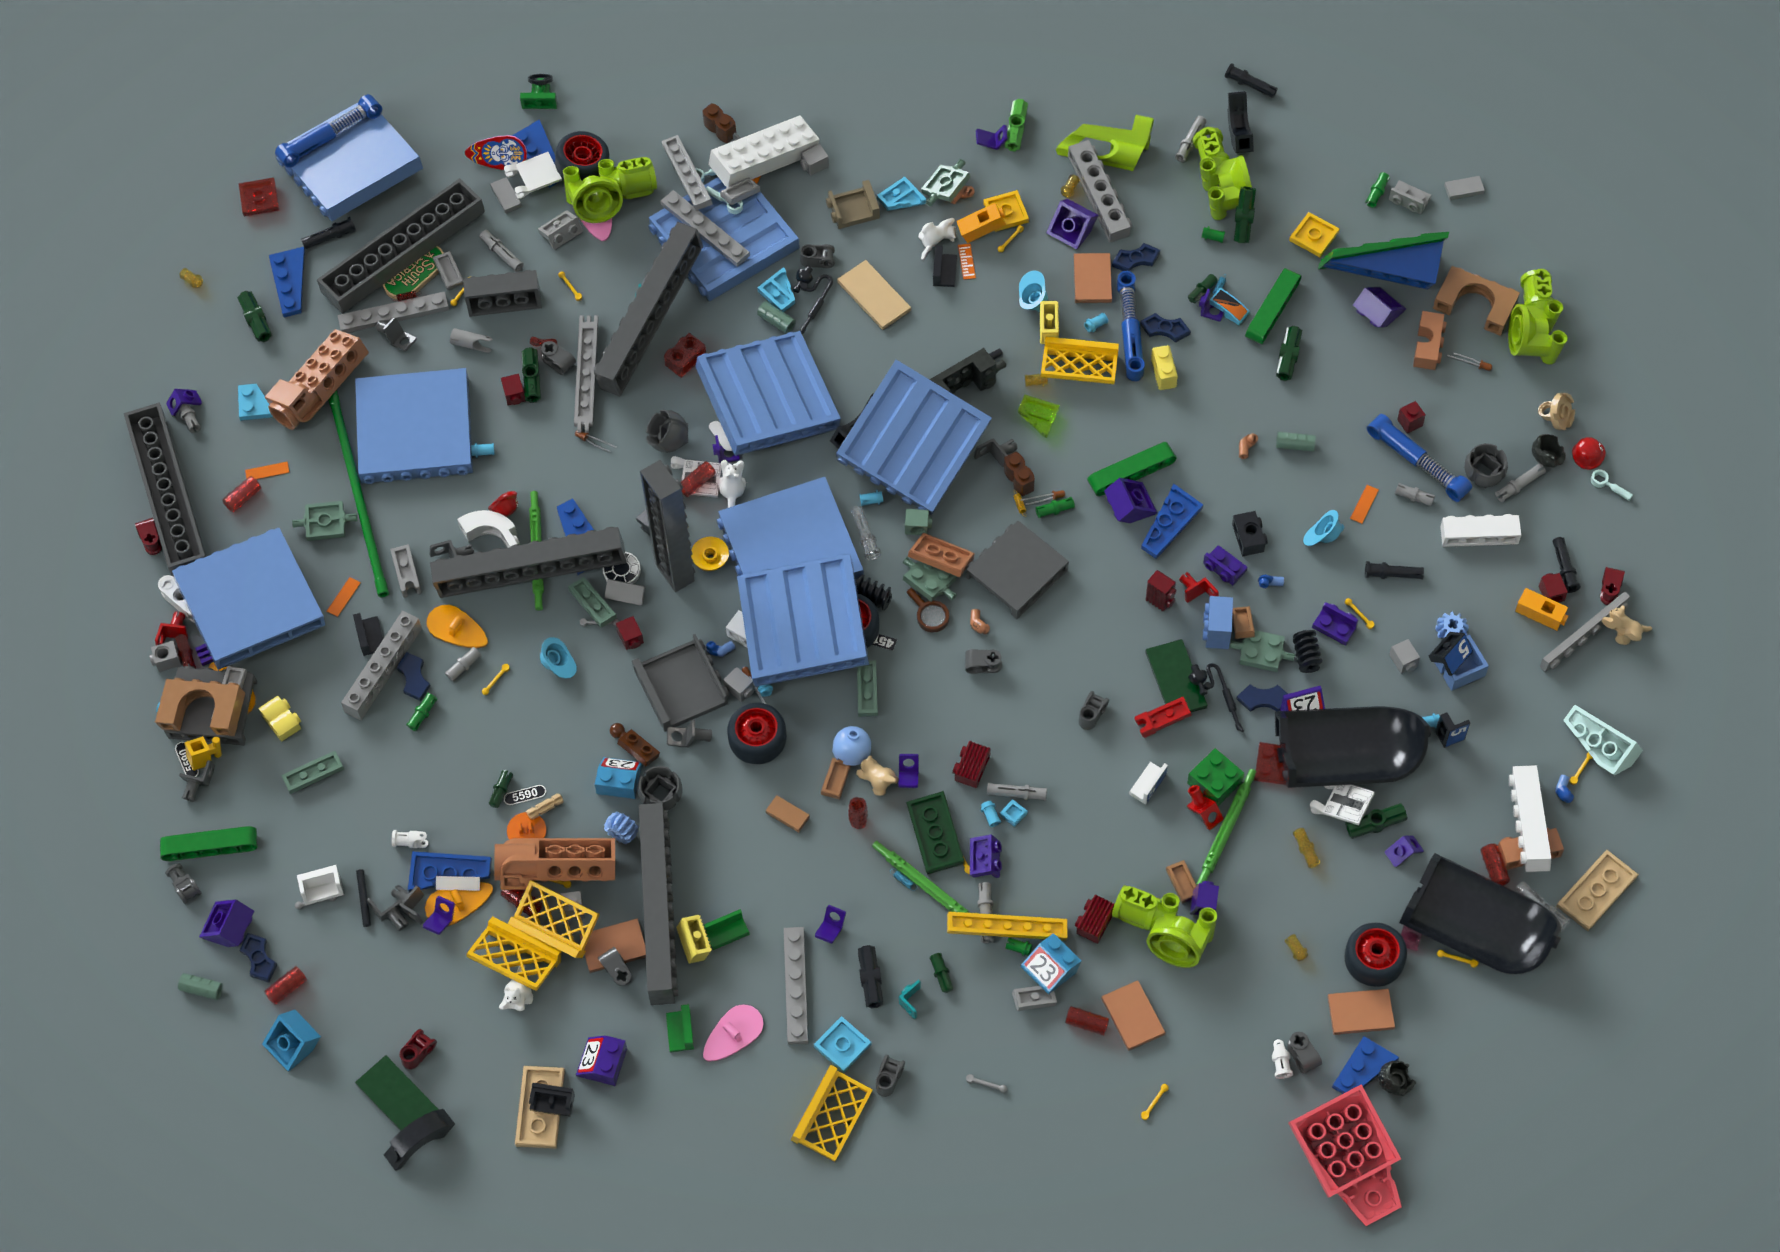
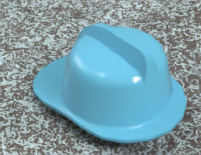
(1032, 290)
(1325, 530)
(557, 658)

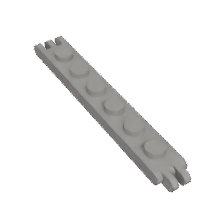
(585, 373)

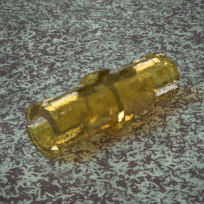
(1306, 847)

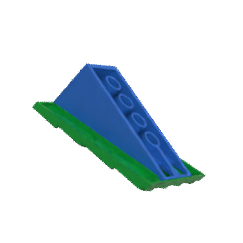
(1402, 260)

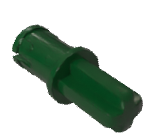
(1201, 288)
(500, 789)
(941, 972)

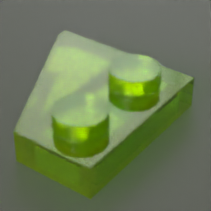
(1038, 413)

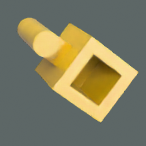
(199, 752)

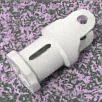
(409, 839)
(1279, 1056)

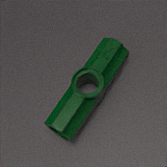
(1244, 214)
(254, 316)
(1289, 353)
(531, 383)
(1387, 816)

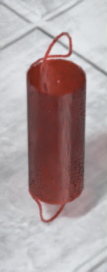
(408, 295)

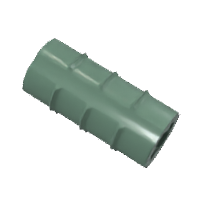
(776, 317)
(1295, 441)
(200, 986)

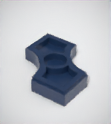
(1144, 255)
(1173, 329)
(411, 668)
(1255, 698)
(261, 965)

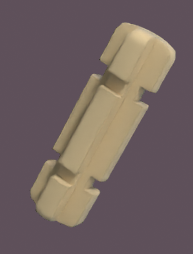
(544, 806)

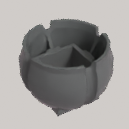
(667, 431)
(1491, 458)
(660, 776)

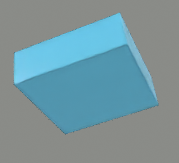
(1013, 813)

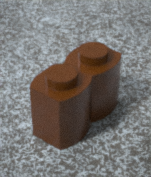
(719, 123)
(1019, 474)

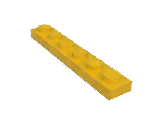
(1006, 925)

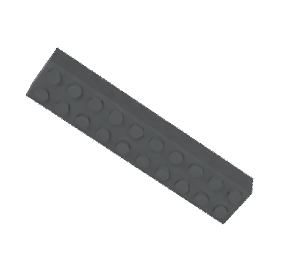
(400, 245)
(648, 309)
(164, 486)
(668, 525)
(528, 562)
(658, 904)

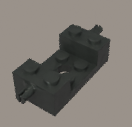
(976, 368)

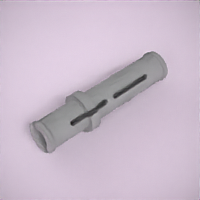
(1187, 143)
(496, 246)
(1514, 486)
(1017, 791)
(985, 905)

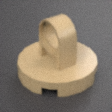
(1561, 411)

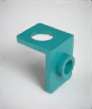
(908, 992)

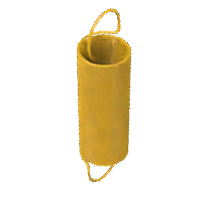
(1020, 504)

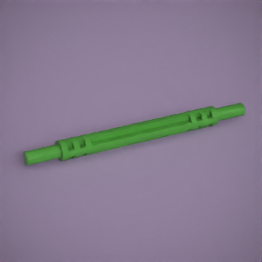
(535, 533)
(1227, 827)
(919, 879)

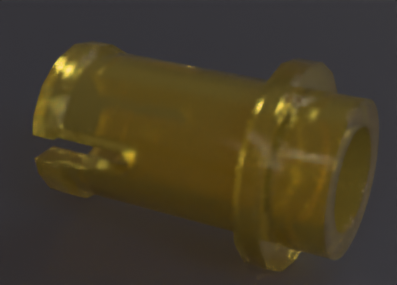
(1068, 189)
(194, 280)
(1035, 379)
(1296, 947)

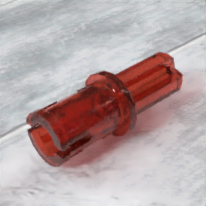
(184, 650)

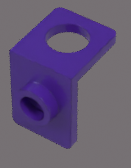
(990, 139)
(1205, 307)
(182, 396)
(719, 450)
(908, 775)
(1403, 849)
(440, 919)
(831, 928)

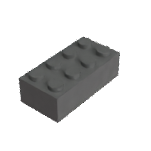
(502, 293)

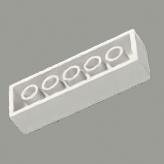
(762, 151)

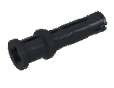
(1244, 77)
(335, 230)
(1384, 570)
(1567, 572)

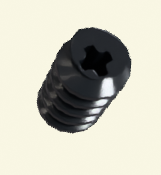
(874, 593)
(1307, 651)

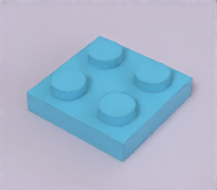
(842, 1044)

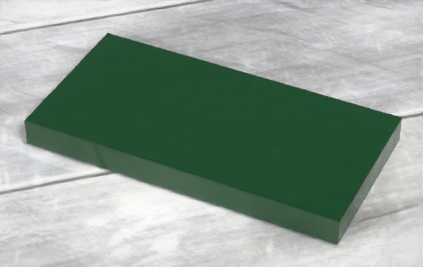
(1171, 670)
(935, 832)
(394, 1093)

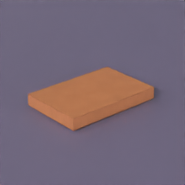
(1092, 278)
(941, 554)
(623, 936)
(1361, 1011)
(1133, 1015)

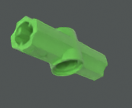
(1016, 125)

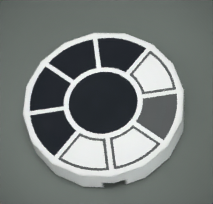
(625, 572)

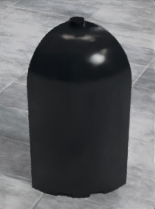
(1349, 745)
(1481, 918)

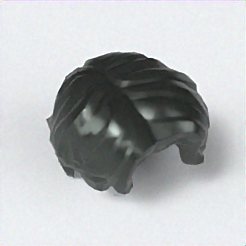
(1548, 451)
(1395, 1078)

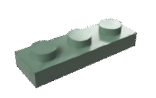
(592, 602)
(867, 690)
(312, 772)

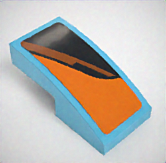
(1232, 307)

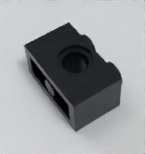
(1249, 543)

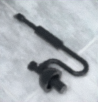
(804, 278)
(1199, 677)

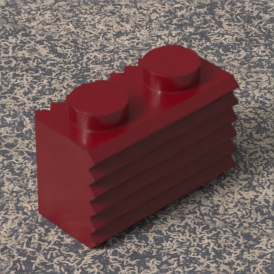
(1160, 590)
(972, 764)
(1095, 919)

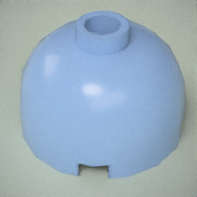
(851, 745)

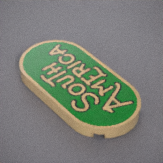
(414, 276)

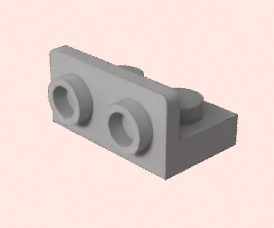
(1409, 197)
(561, 229)

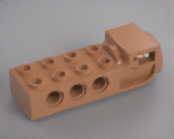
(316, 379)
(553, 859)

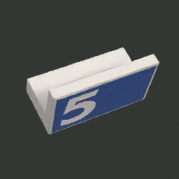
(1148, 782)

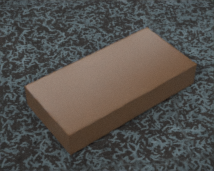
(1242, 622)
(835, 779)
(787, 813)
(1181, 880)

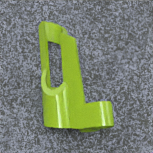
(1125, 144)

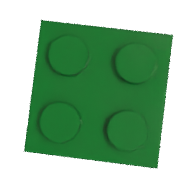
(1216, 776)

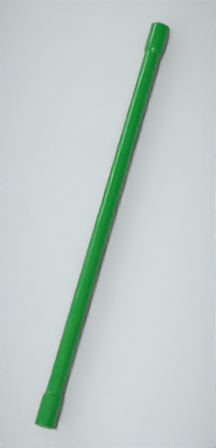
(380, 581)

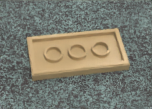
(874, 294)
(1597, 890)
(534, 1127)

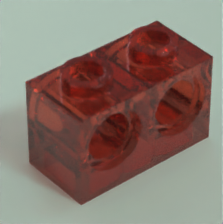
(687, 356)

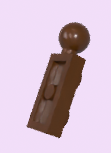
(634, 744)

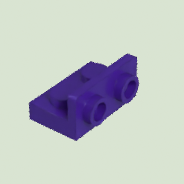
(1224, 565)
(1335, 623)
(985, 856)

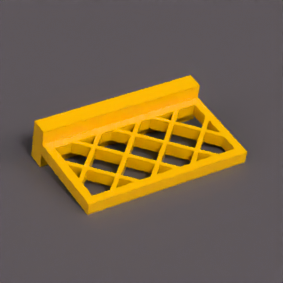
(1080, 350)
(551, 936)
(522, 943)
(815, 1106)

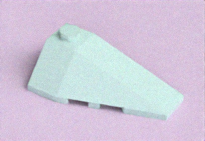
(1605, 744)

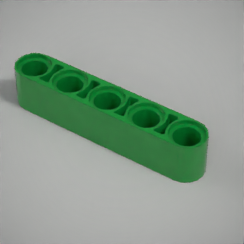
(1273, 306)
(1133, 467)
(208, 843)

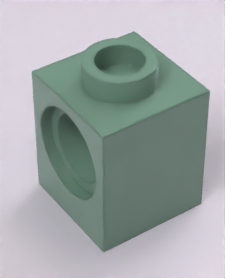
(917, 522)

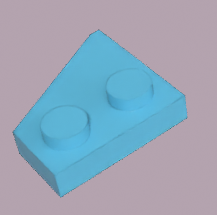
(901, 195)
(778, 291)
(252, 403)

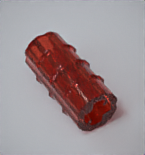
(697, 478)
(241, 494)
(858, 813)
(1495, 864)
(515, 897)
(285, 985)
(1087, 1020)

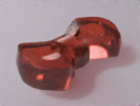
(538, 342)

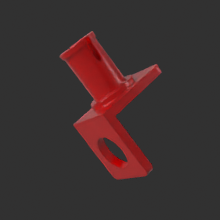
(1195, 588)
(171, 630)
(1204, 806)

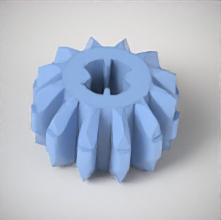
(1447, 621)
(621, 827)

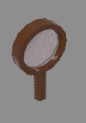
(931, 615)

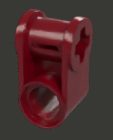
(149, 536)
(1611, 585)
(419, 1046)

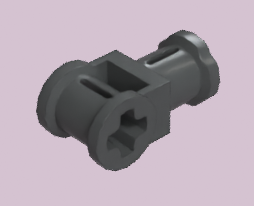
(184, 885)

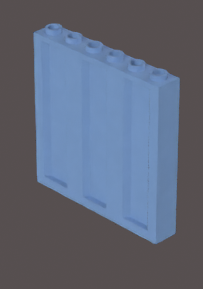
(755, 228)
(767, 392)
(913, 437)
(802, 620)

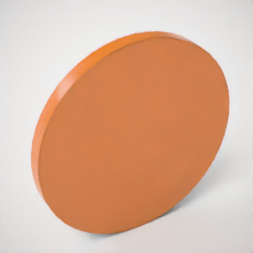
(523, 827)

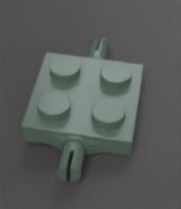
(945, 182)
(324, 520)
(928, 580)
(1262, 651)

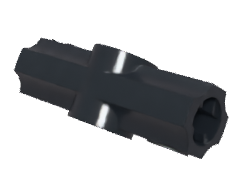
(870, 976)

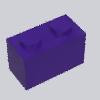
(1204, 896)

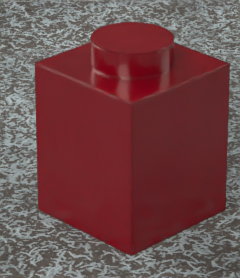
(513, 389)
(1411, 417)
(1553, 587)
(629, 633)

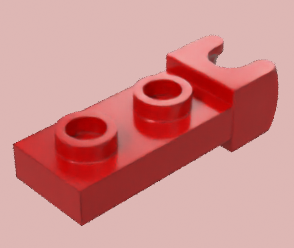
(1163, 716)

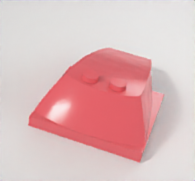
(1351, 1154)

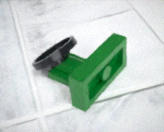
(539, 96)

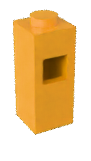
(981, 222)
(1542, 609)

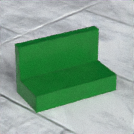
(726, 929)
(680, 1030)

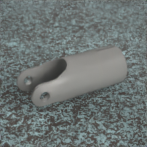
(468, 340)

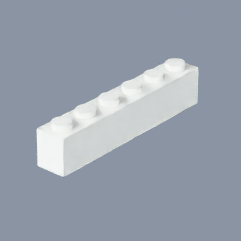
(1531, 818)

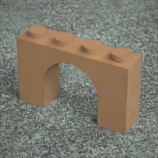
(1460, 282)
(180, 693)

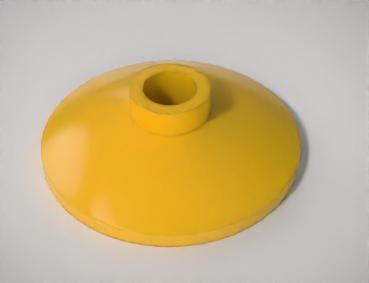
(706, 547)

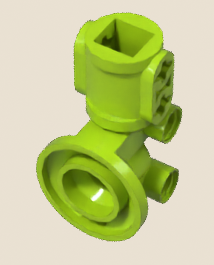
(1220, 169)
(601, 196)
(1535, 319)
(1170, 936)

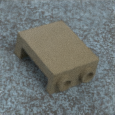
(853, 206)

